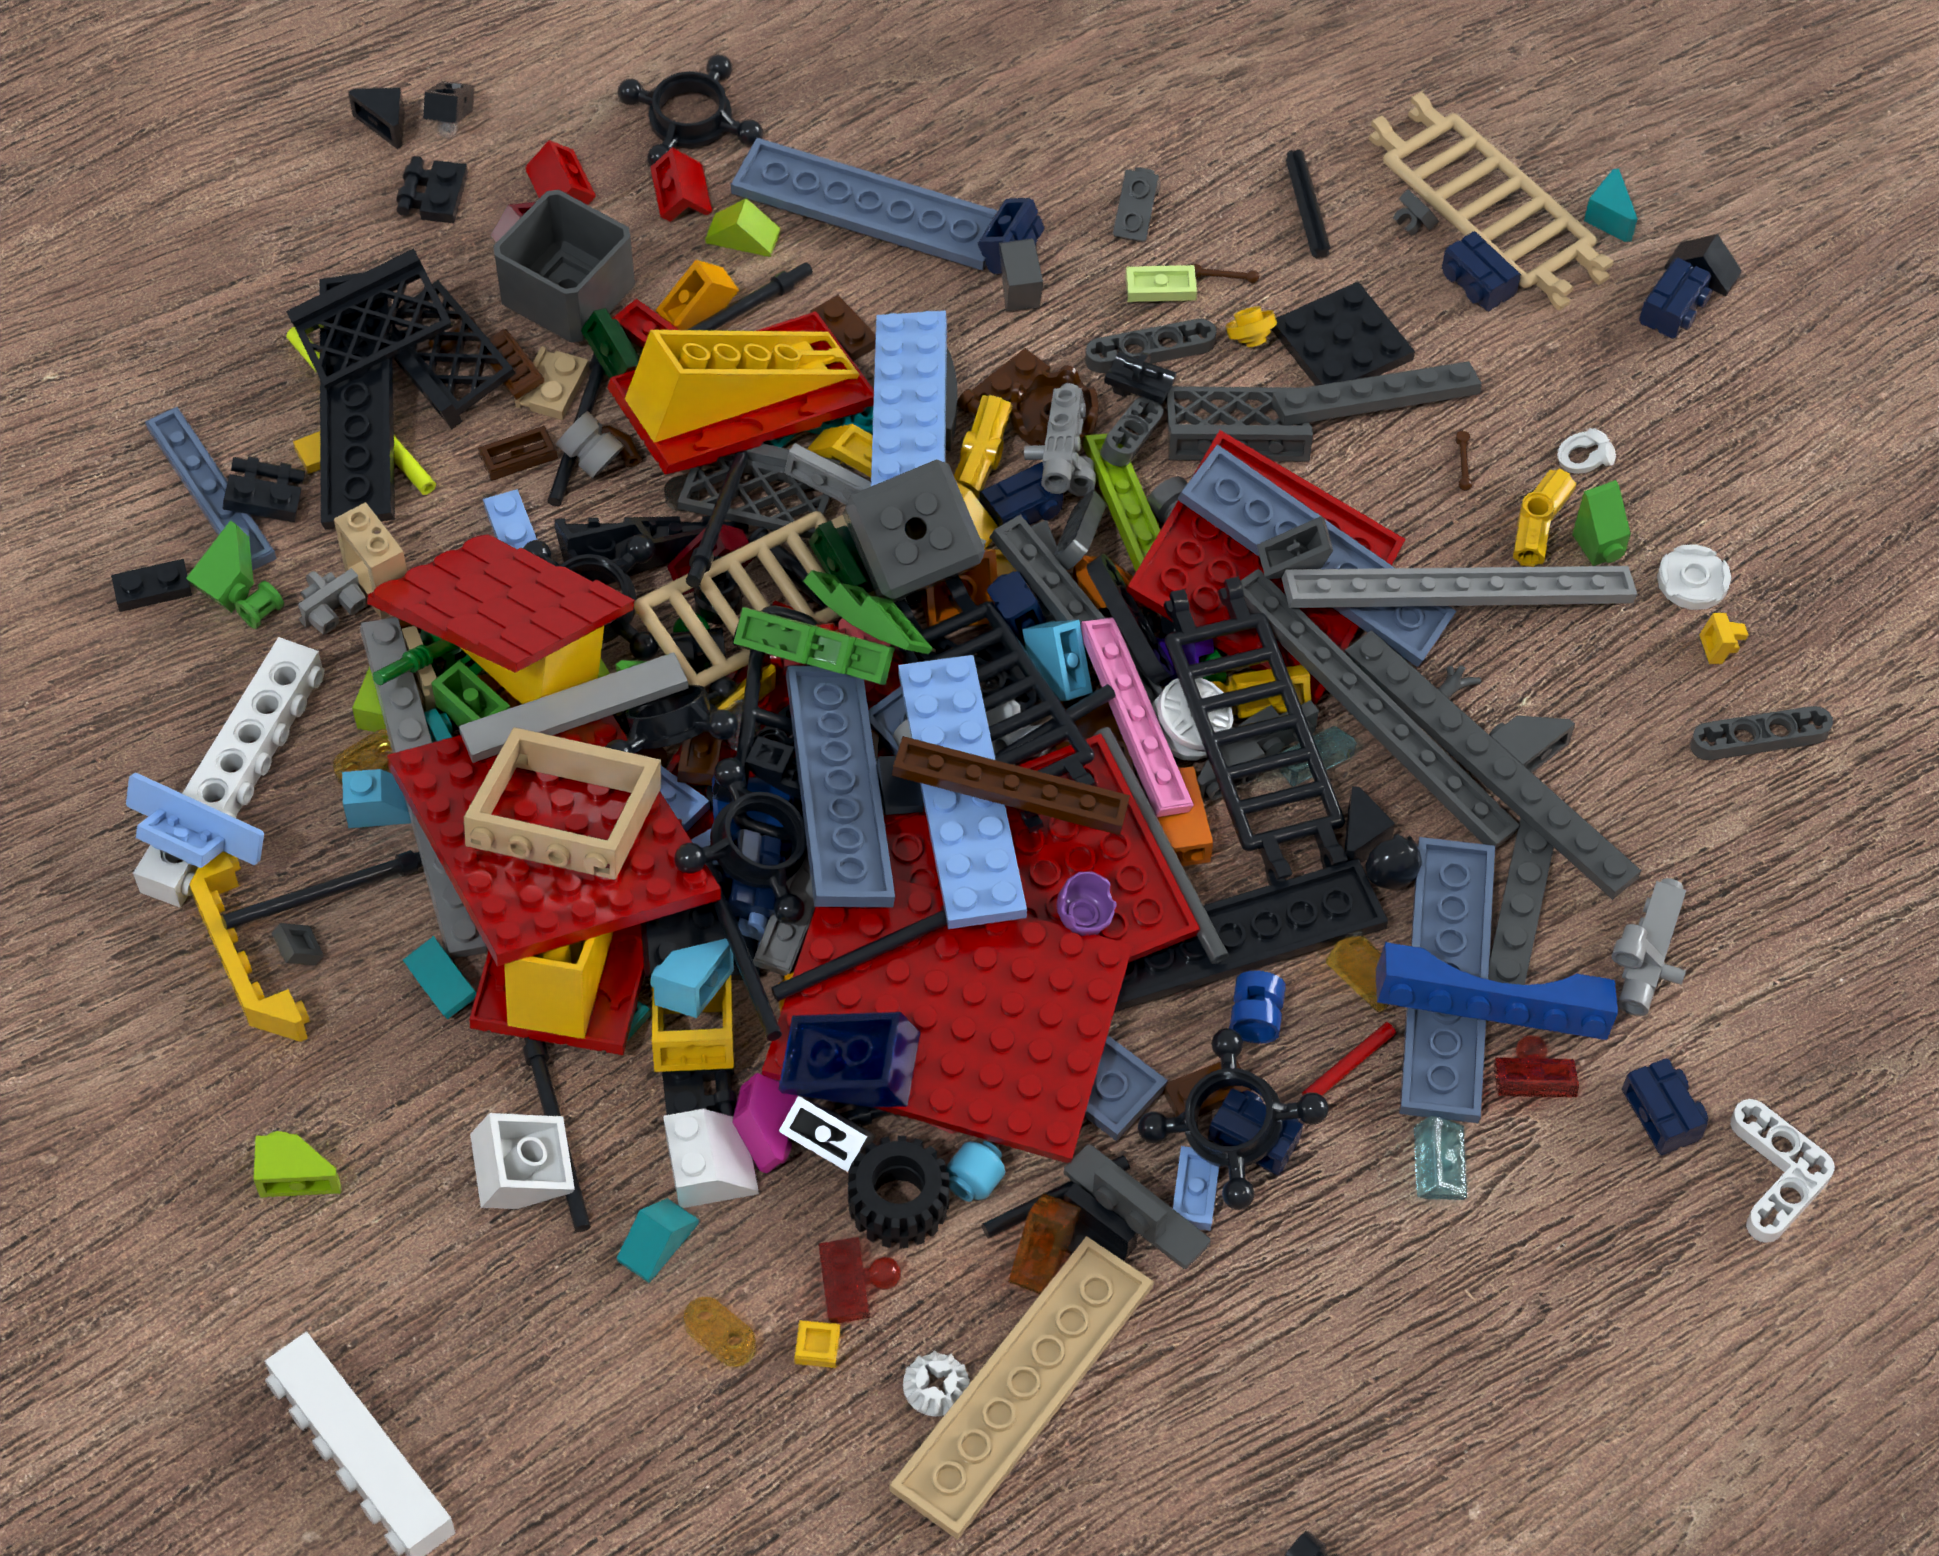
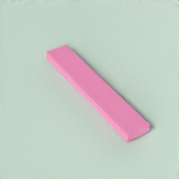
(1136, 718)

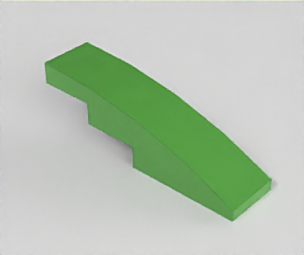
(868, 613)
(814, 645)

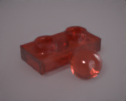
(1534, 1074)
(847, 1280)

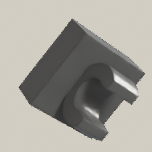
(1416, 211)

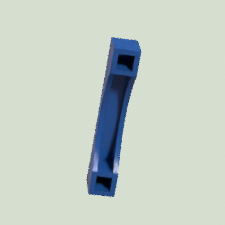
(1421, 981)

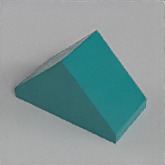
(1612, 208)
(655, 1238)

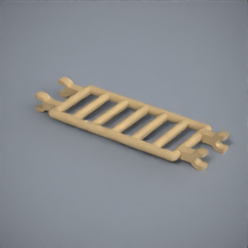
(1438, 125)

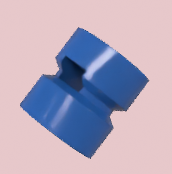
(1258, 1006)

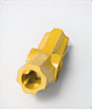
(983, 444)
(1536, 515)

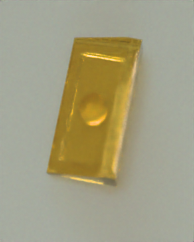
(1356, 964)

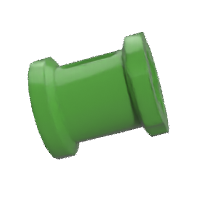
(259, 604)

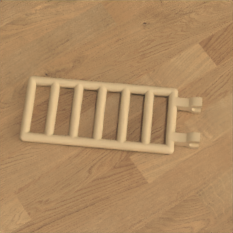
(732, 564)

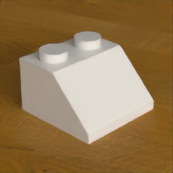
(708, 1158)
(521, 1160)

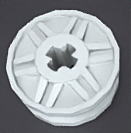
(1179, 724)

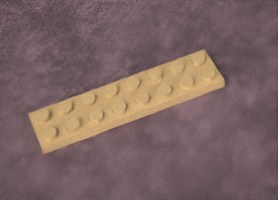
(1021, 1387)

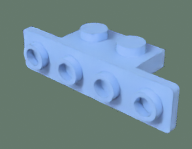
(188, 826)

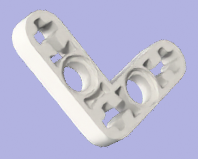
(1795, 1174)

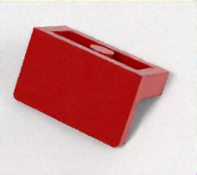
(559, 169)
(679, 185)

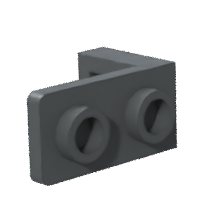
(1136, 204)

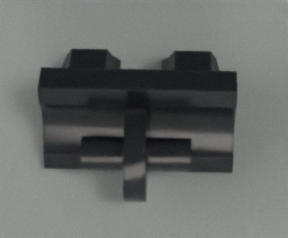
(1139, 377)

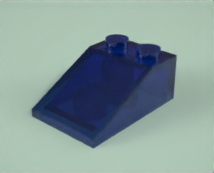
(851, 1058)

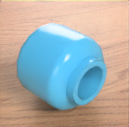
(975, 1170)

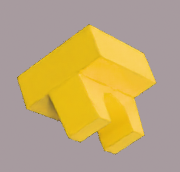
(1721, 637)

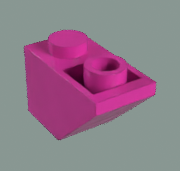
(758, 1119)

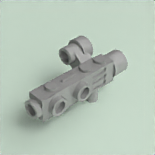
(1061, 462)
(1646, 946)

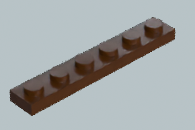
(1010, 785)

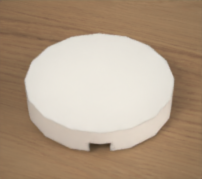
(1694, 577)

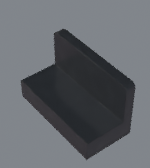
(1099, 1225)

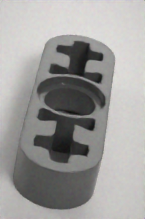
(1132, 442)

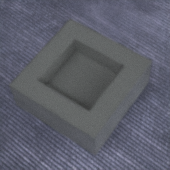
(297, 944)

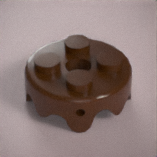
(1035, 399)

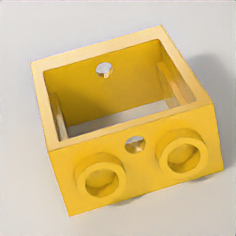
(695, 1048)

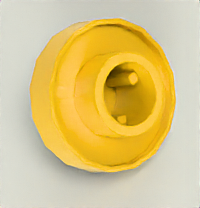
(1251, 326)

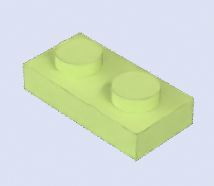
(1161, 283)

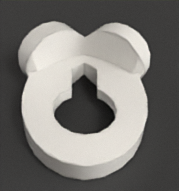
(1603, 455)

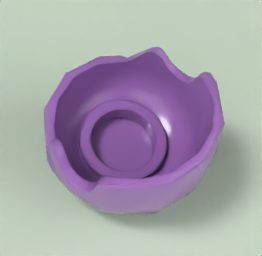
(1086, 903)

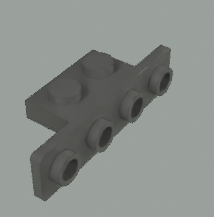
(1137, 1206)

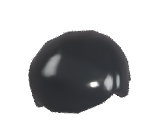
(1394, 863)

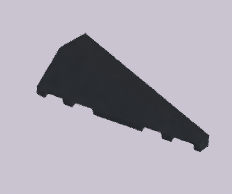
(610, 540)

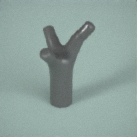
(1455, 682)

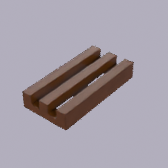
(520, 457)

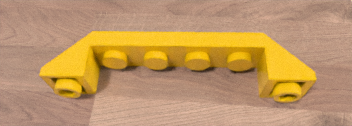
(854, 448)
(272, 1014)

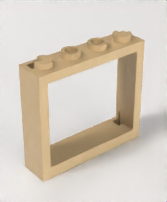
(572, 761)

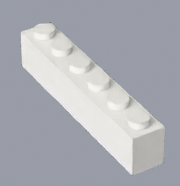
(359, 1448)

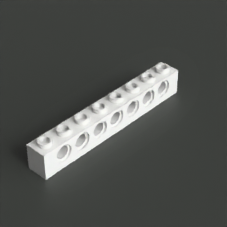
(284, 664)

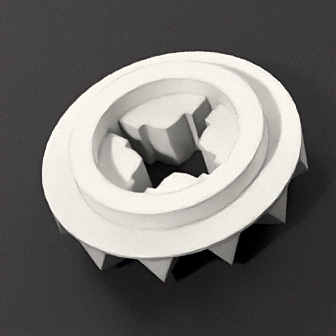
(931, 1400)

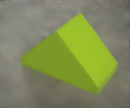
(743, 229)

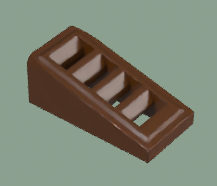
(519, 361)

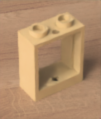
(371, 555)

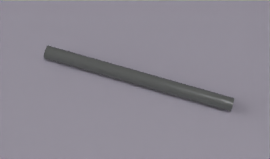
(1207, 935)

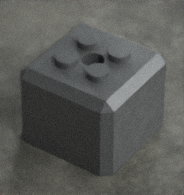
(564, 264)
(906, 565)

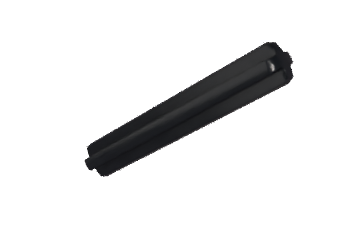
(1307, 203)

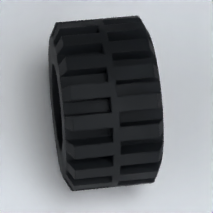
(898, 1162)

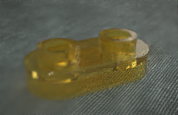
(364, 755)
(718, 1329)

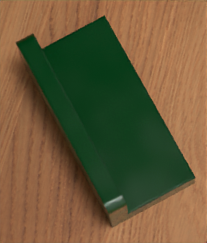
(610, 343)
(839, 555)

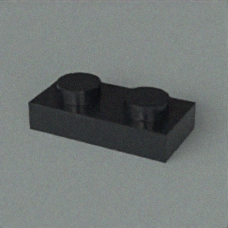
(151, 585)

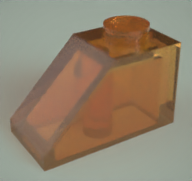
(1043, 1243)

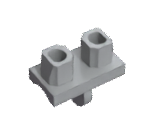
(327, 594)

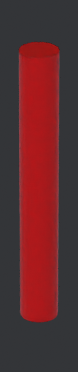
(1352, 1060)

